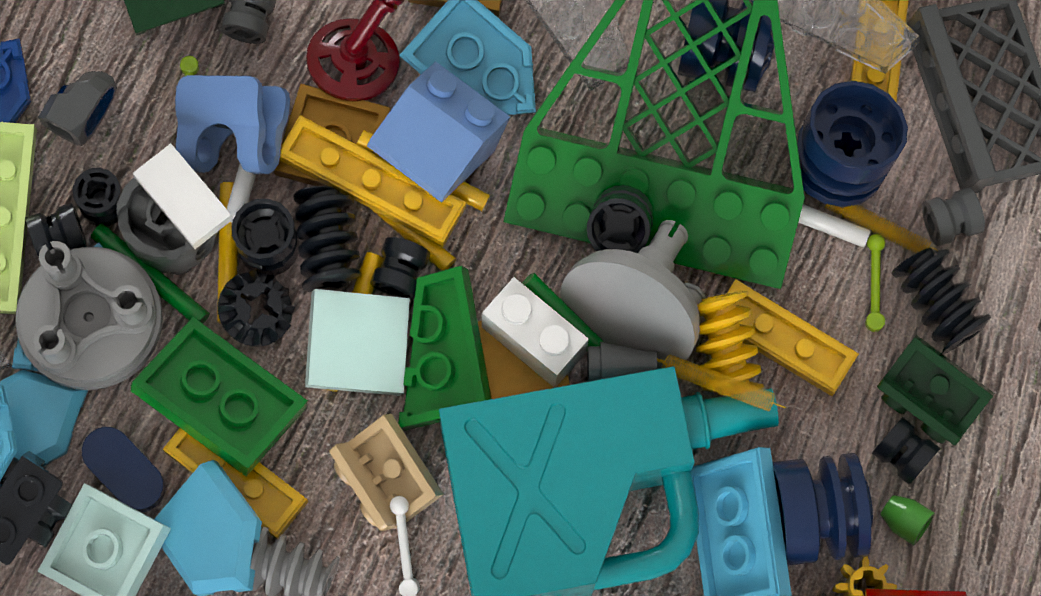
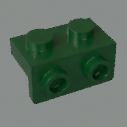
(934, 392)

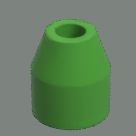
(907, 518)

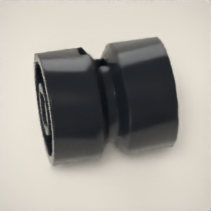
(620, 220)
(265, 236)

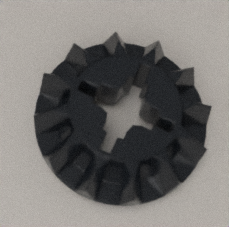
(235, 312)

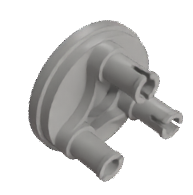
(637, 298)
(88, 316)

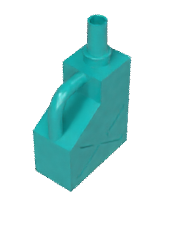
(552, 468)

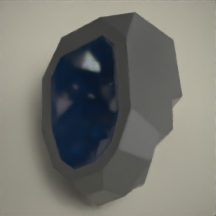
(79, 107)

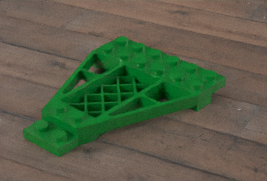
(731, 220)

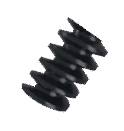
(324, 238)
(941, 297)

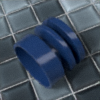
(718, 49)
(850, 143)
(827, 508)

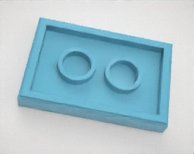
(740, 526)

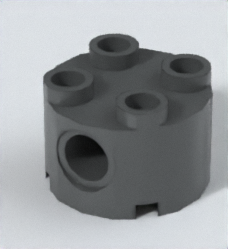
(154, 236)

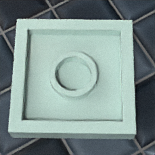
(357, 342)
(103, 546)

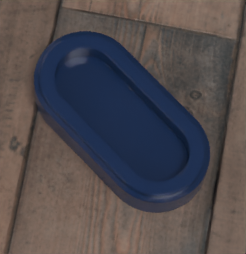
(123, 469)

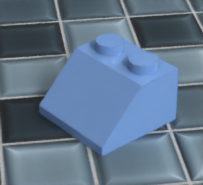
(439, 131)

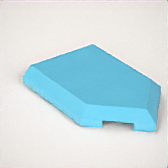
(479, 52)
(42, 414)
(211, 532)

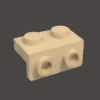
(383, 466)

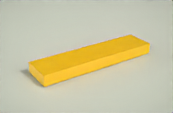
(369, 180)

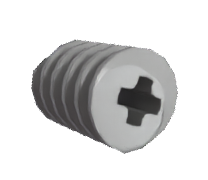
(289, 569)

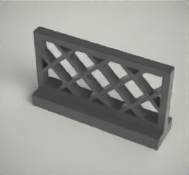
(950, 91)

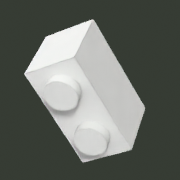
(534, 332)

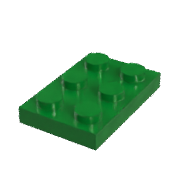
(219, 396)

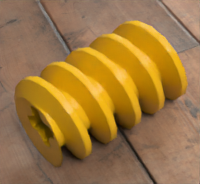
(726, 340)

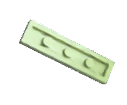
(16, 174)

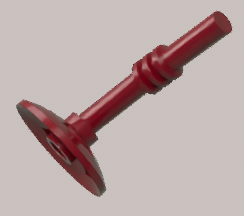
(353, 54)

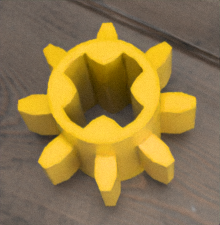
(874, 578)

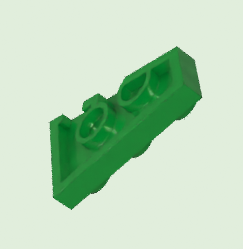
(446, 349)

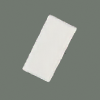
(182, 196)

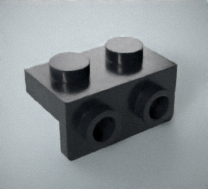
(24, 499)

